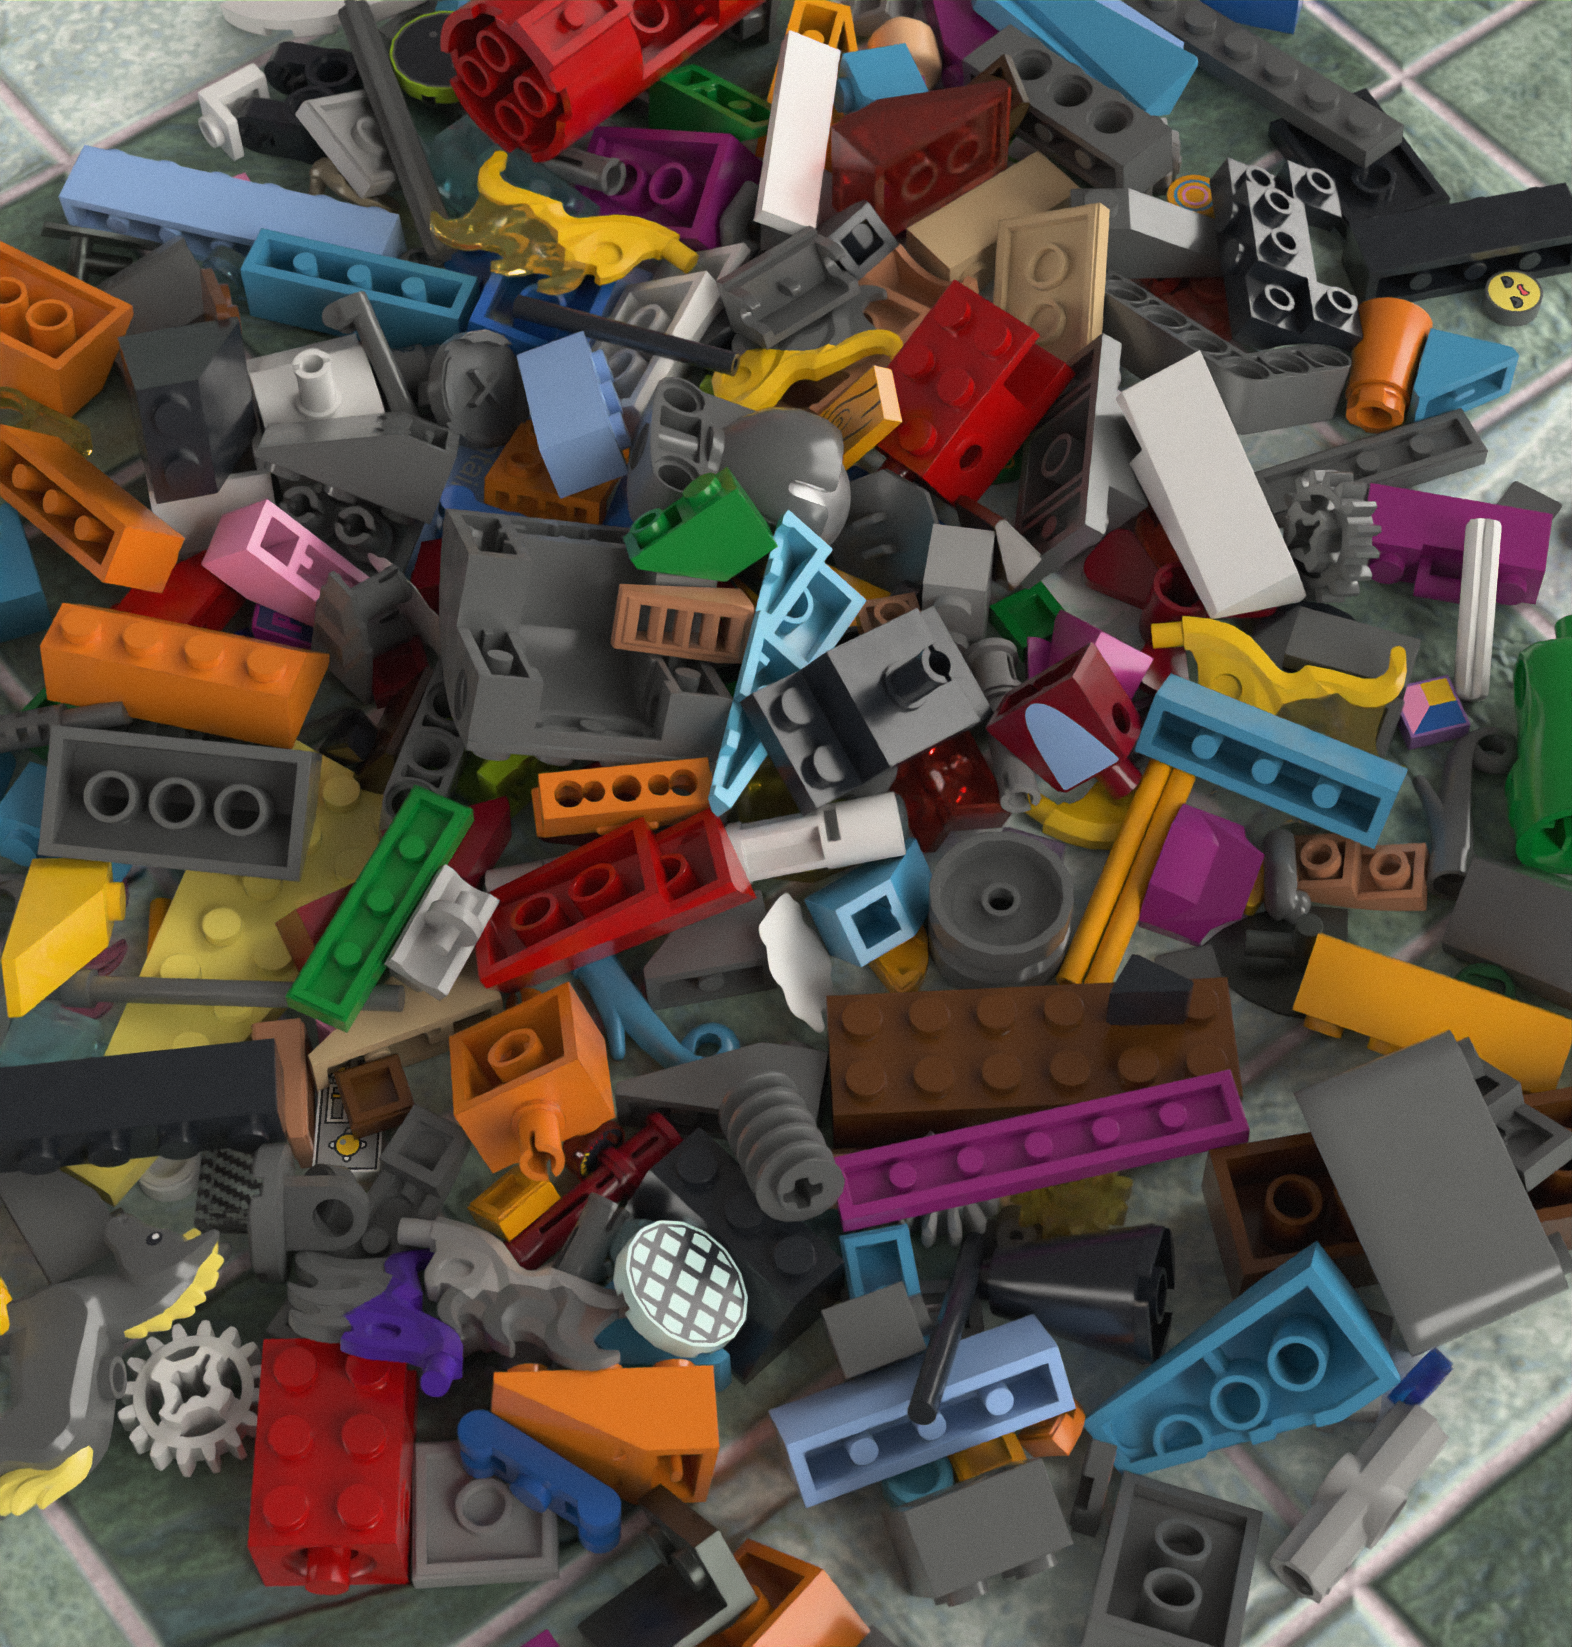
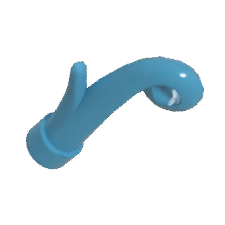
(626, 1009)

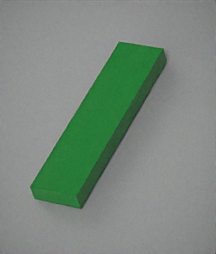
(378, 908)

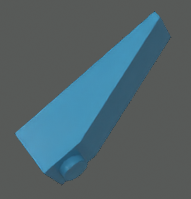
(1265, 1364)

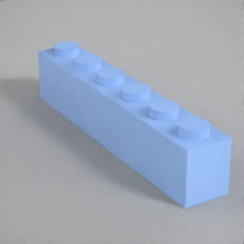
(212, 209)

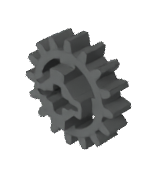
(1330, 534)

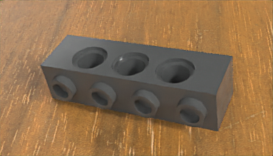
(1079, 118)

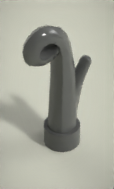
(1452, 812)

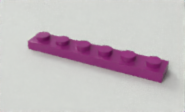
(1040, 1150)

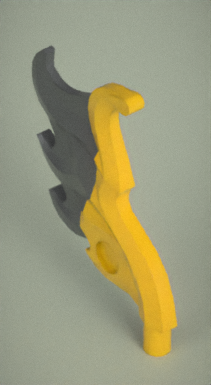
(809, 354)

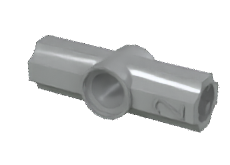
(1358, 1501)

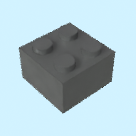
(976, 1530)

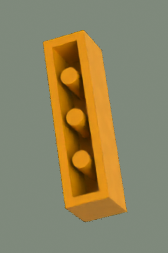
(1408, 1003)

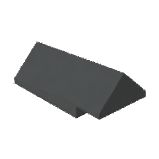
(1518, 923)

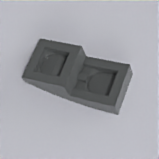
(1532, 1139)

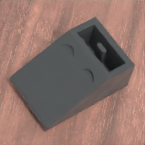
(375, 457)

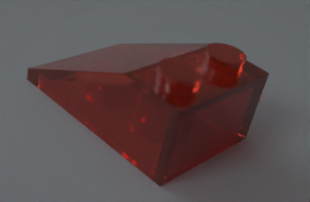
(920, 150)

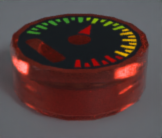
(584, 1151)

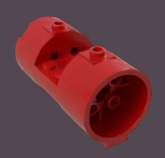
(559, 68)

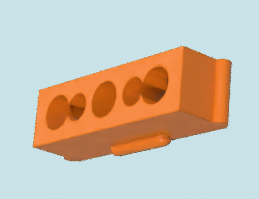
(608, 811)

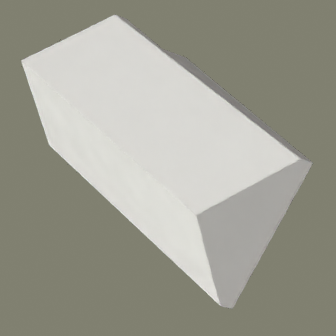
(671, 305)
(1207, 492)

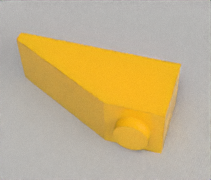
(58, 927)

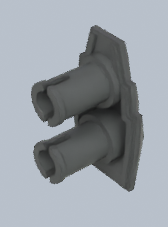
(353, 528)
(360, 625)

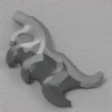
(486, 1287)

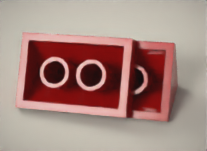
(609, 900)

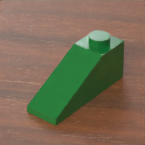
(704, 102)

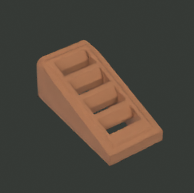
(703, 646)
(300, 1112)

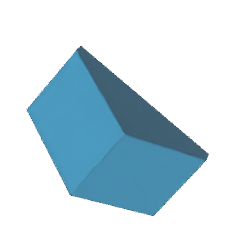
(1460, 374)

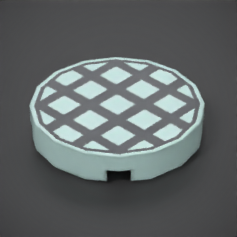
(681, 1289)

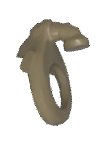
(326, 174)

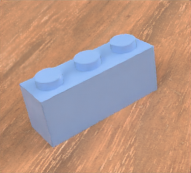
(575, 413)

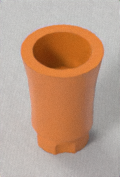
(1385, 363)

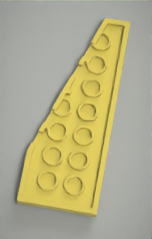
(228, 932)

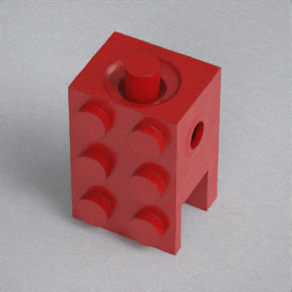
(967, 395)
(332, 1468)

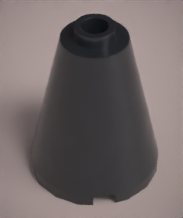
(1089, 1288)

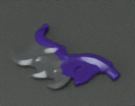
(375, 1313)

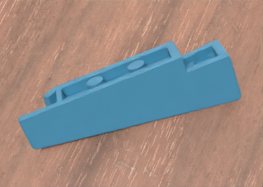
(1103, 44)

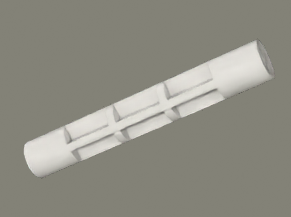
(790, 844)

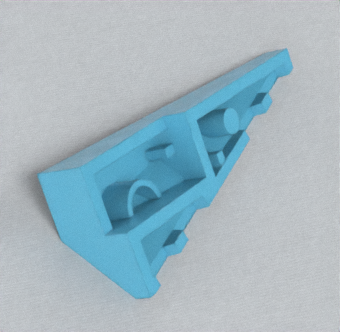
(796, 620)

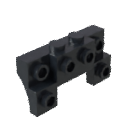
(1270, 257)

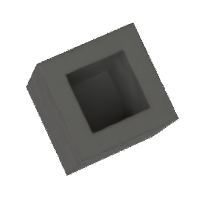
(877, 1330)

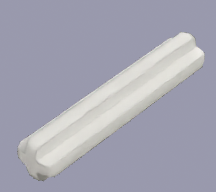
(1477, 609)

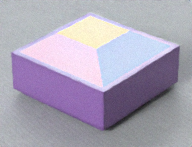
(1432, 713)

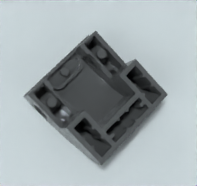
(533, 657)

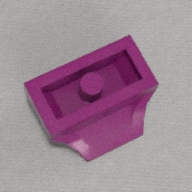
(1199, 877)

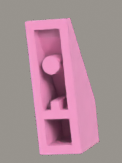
(275, 560)

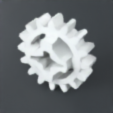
(187, 1370)

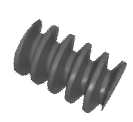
(780, 1147)

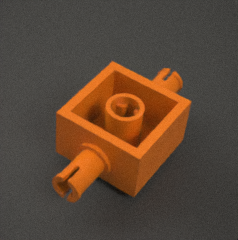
(531, 1080)

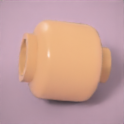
(920, 43)

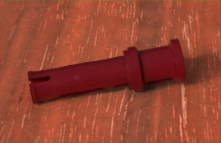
(615, 1179)

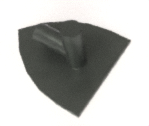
(85, 261)
(1270, 957)

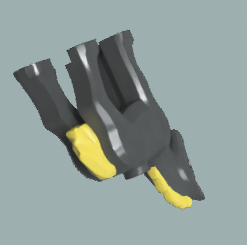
(70, 1347)

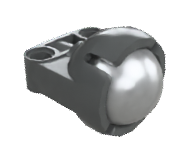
(775, 453)

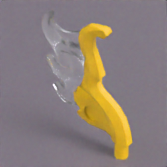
(1097, 820)

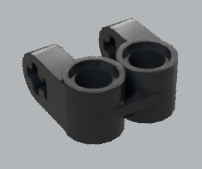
(301, 74)

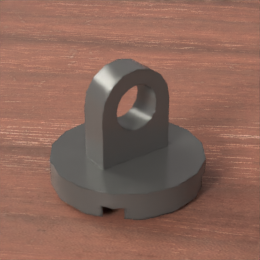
(476, 389)
(286, 1213)

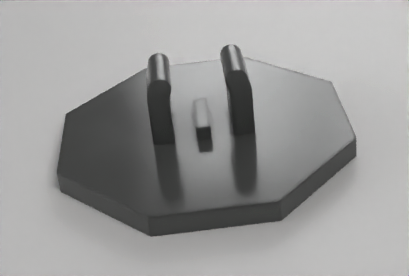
(886, 531)

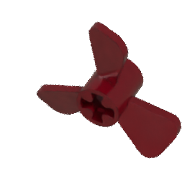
(1127, 573)

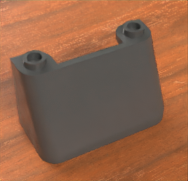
(1433, 1191)

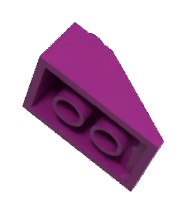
(674, 178)

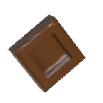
(375, 1095)

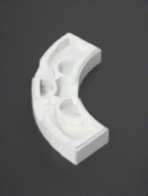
(303, 17)

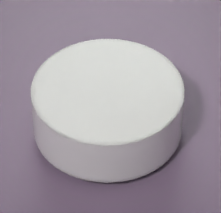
(171, 1179)

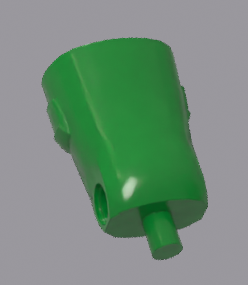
(1541, 778)

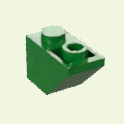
(704, 533)

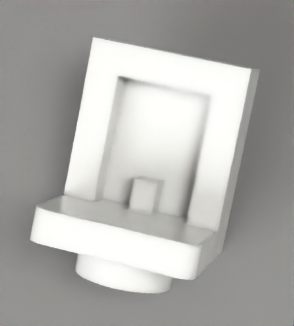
(222, 103)

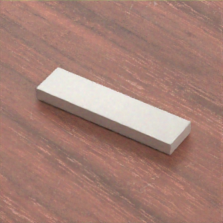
(797, 134)

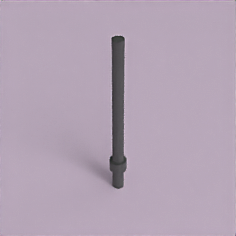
(89, 988)

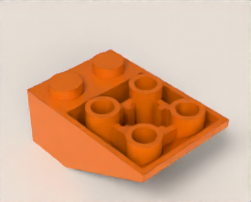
(620, 1422)

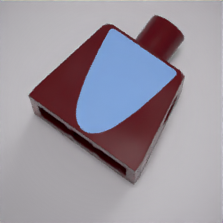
(1072, 725)

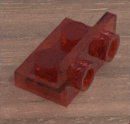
(949, 792)

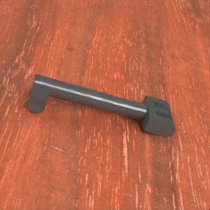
(356, 313)

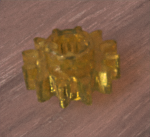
(1076, 1205)

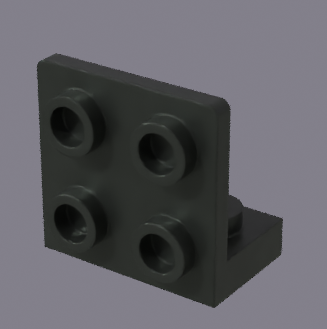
(686, 1596)

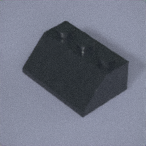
(782, 1263)

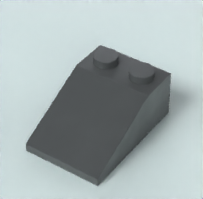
(1172, 1569)

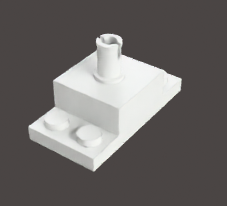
(313, 384)

